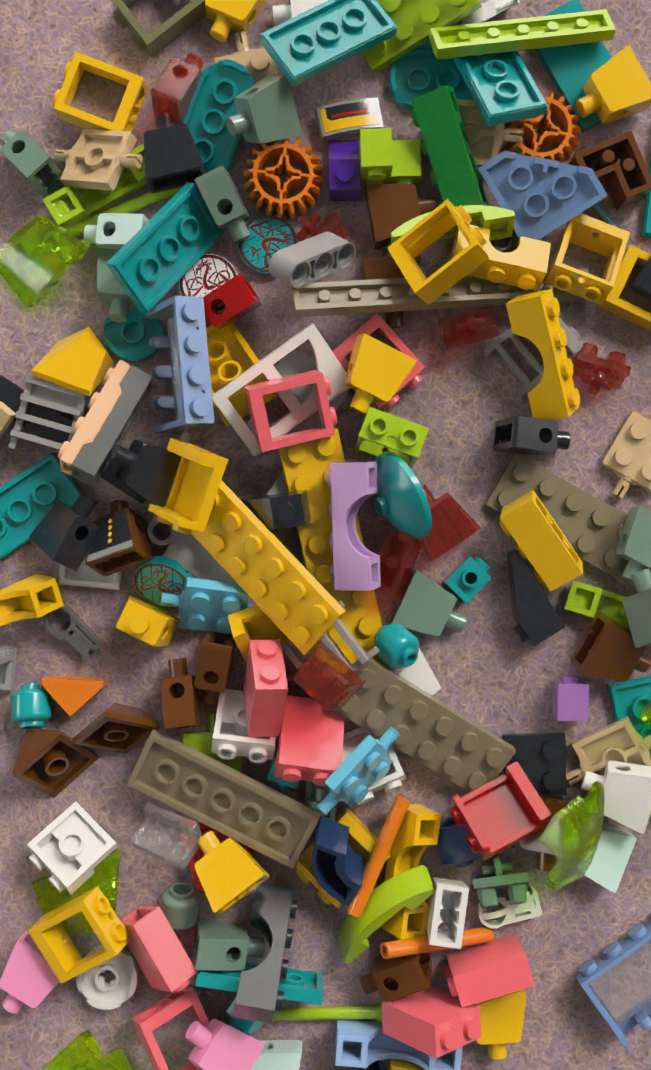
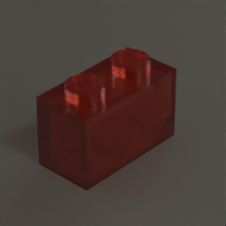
(397, 562)

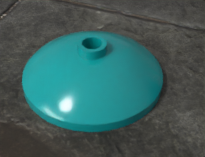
(401, 497)

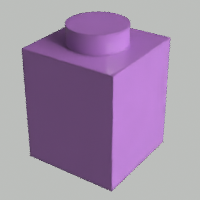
(570, 699)

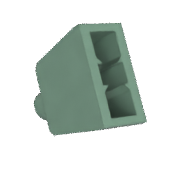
(265, 112)
(28, 159)
(219, 193)
(109, 289)
(636, 542)
(427, 607)
(639, 609)
(224, 946)

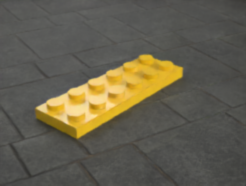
(268, 572)

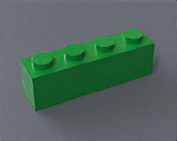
(448, 147)

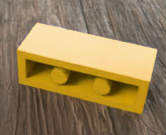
(540, 541)

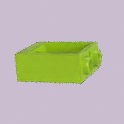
(391, 432)

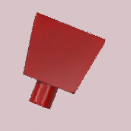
(238, 300)

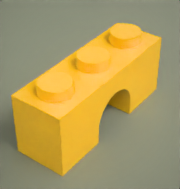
(521, 268)

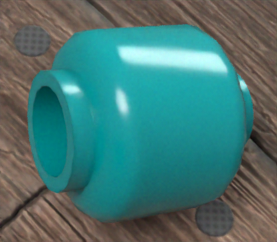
(396, 646)
(31, 706)

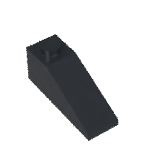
(281, 509)
(530, 607)

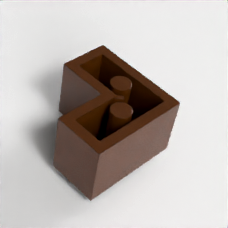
(620, 167)

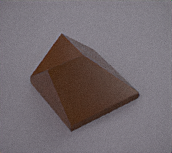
(117, 729)
(51, 760)

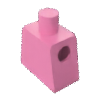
(26, 976)
(222, 1047)

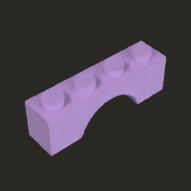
(353, 564)

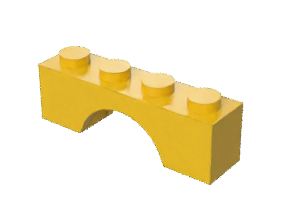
(537, 320)
(29, 599)
(414, 836)

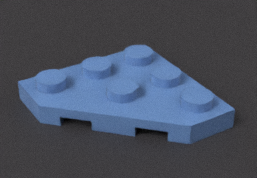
(540, 191)

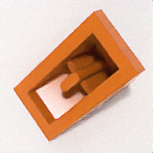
(73, 691)

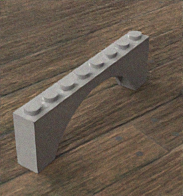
(186, 547)

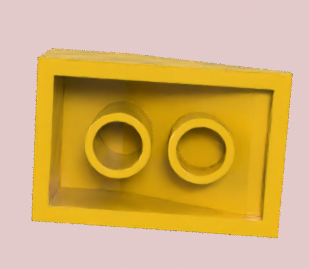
(228, 359)

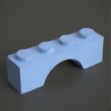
(363, 1042)

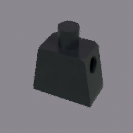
(171, 155)
(529, 436)
(146, 470)
(67, 531)

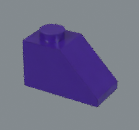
(344, 170)

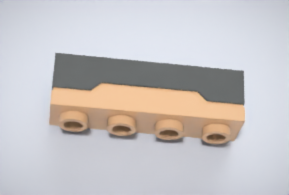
(105, 423)

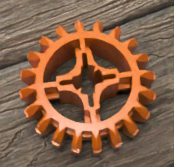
(565, 139)
(295, 179)

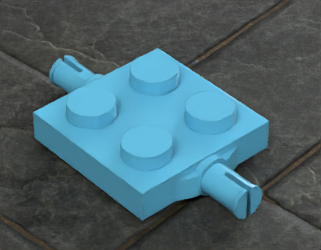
(206, 604)
(359, 771)

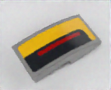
(348, 117)

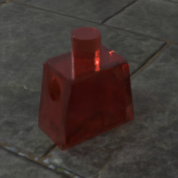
(176, 87)
(449, 525)
(327, 678)

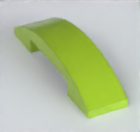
(76, 204)
(497, 219)
(588, 599)
(402, 890)

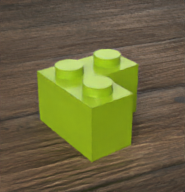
(388, 159)

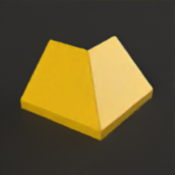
(75, 363)

